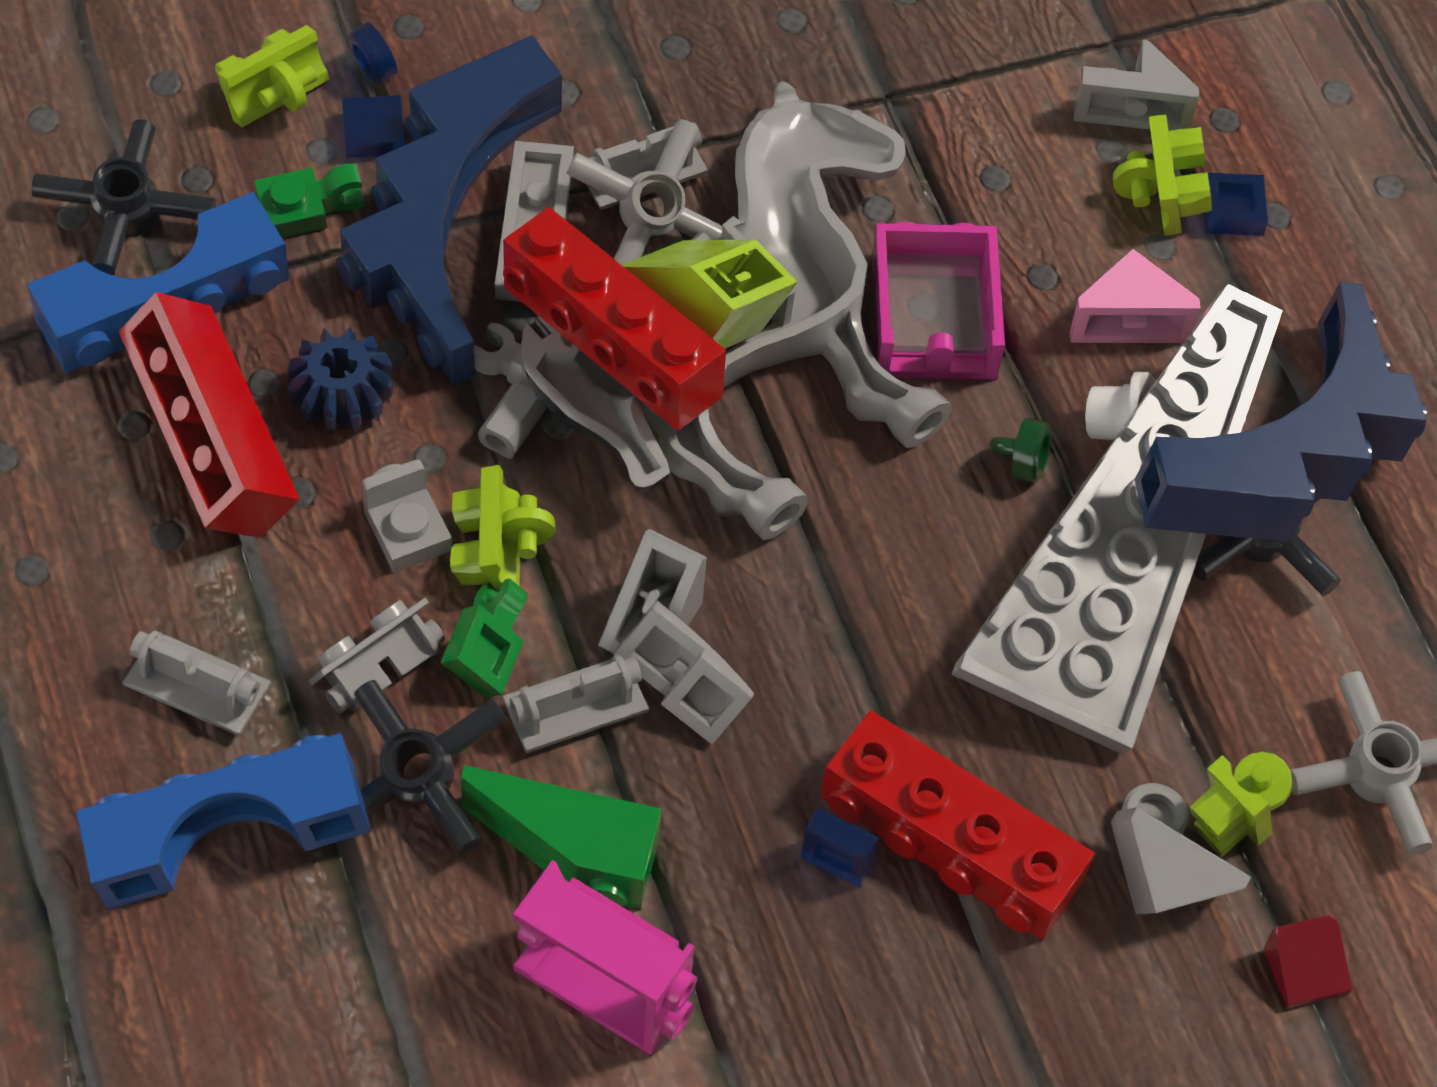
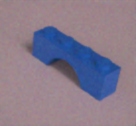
(231, 259)
(143, 837)

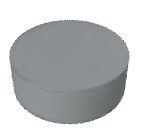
(1160, 803)

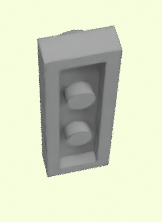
(535, 183)

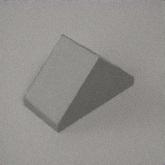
(659, 573)
(1166, 867)

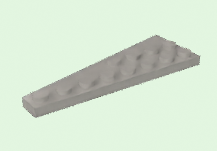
(1101, 591)

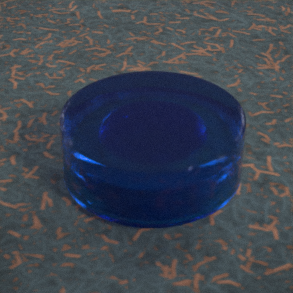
(372, 53)

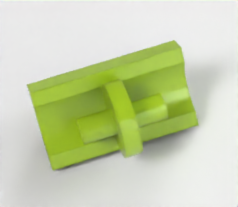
(272, 76)
(1179, 195)
(508, 530)
(1241, 802)

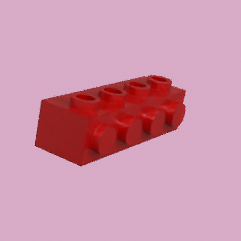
(614, 318)
(208, 416)
(956, 825)

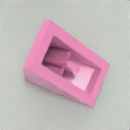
(1135, 306)

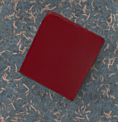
(1309, 961)

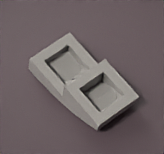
(687, 671)

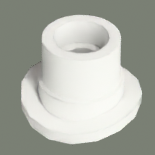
(1112, 406)

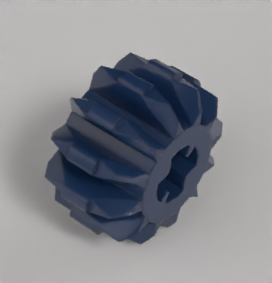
(340, 380)

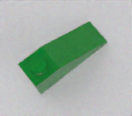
(587, 834)

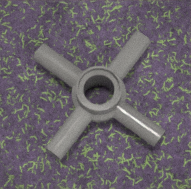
(660, 181)
(1366, 775)

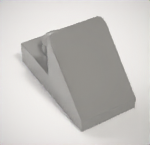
(1132, 97)

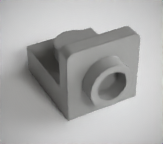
(404, 515)

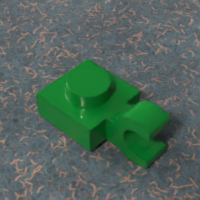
(299, 202)
(482, 643)

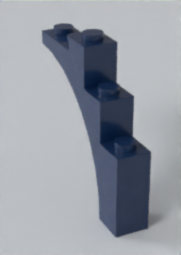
(456, 132)
(1270, 475)

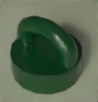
(1029, 449)

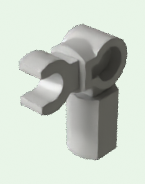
(519, 407)

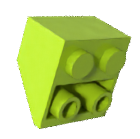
(718, 285)

